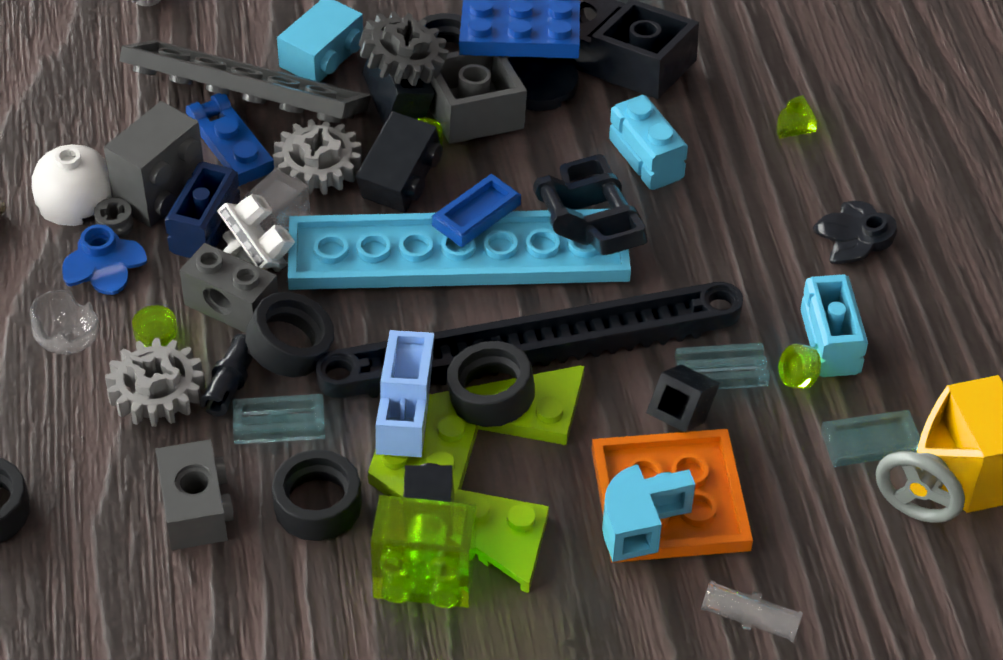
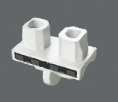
(249, 240)

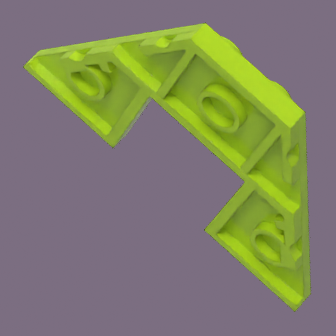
(506, 529)

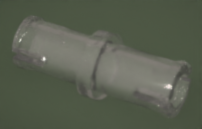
(751, 611)

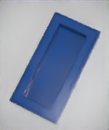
(476, 210)

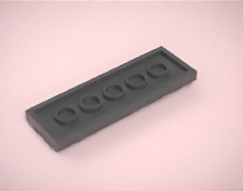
(255, 82)

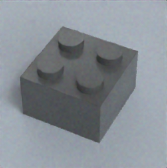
(477, 97)
(153, 161)

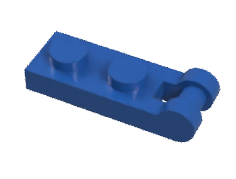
(231, 139)

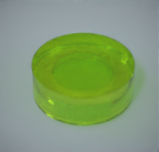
(153, 323)
(799, 366)

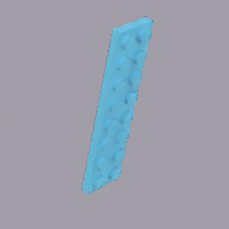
(413, 253)

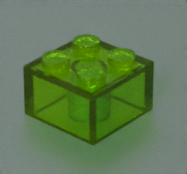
(423, 551)

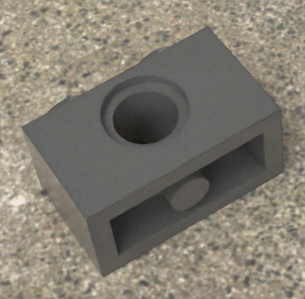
(225, 286)
(192, 494)

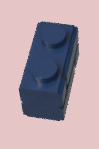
(195, 215)

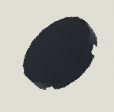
(546, 80)

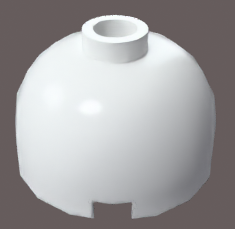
(70, 184)

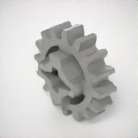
(319, 155)
(155, 382)

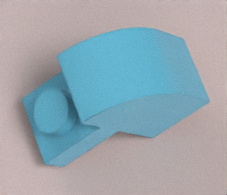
(637, 505)

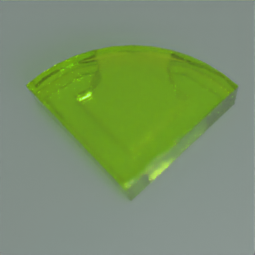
(796, 118)

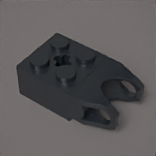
(636, 45)

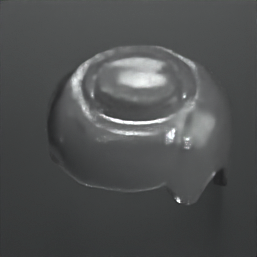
(62, 323)

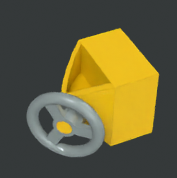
(956, 456)

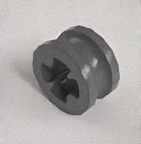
(115, 207)

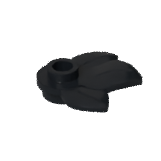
(856, 231)

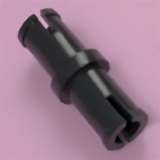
(228, 377)

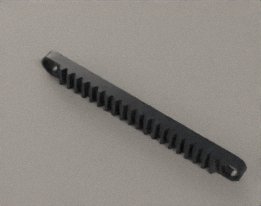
(553, 334)

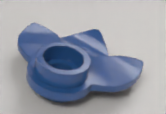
(102, 260)

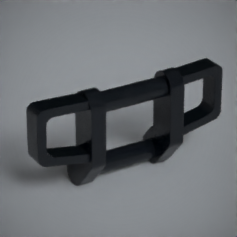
(605, 230)

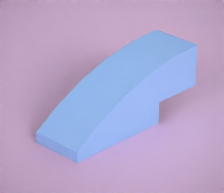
(404, 394)

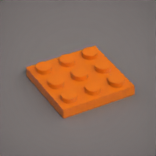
(718, 508)

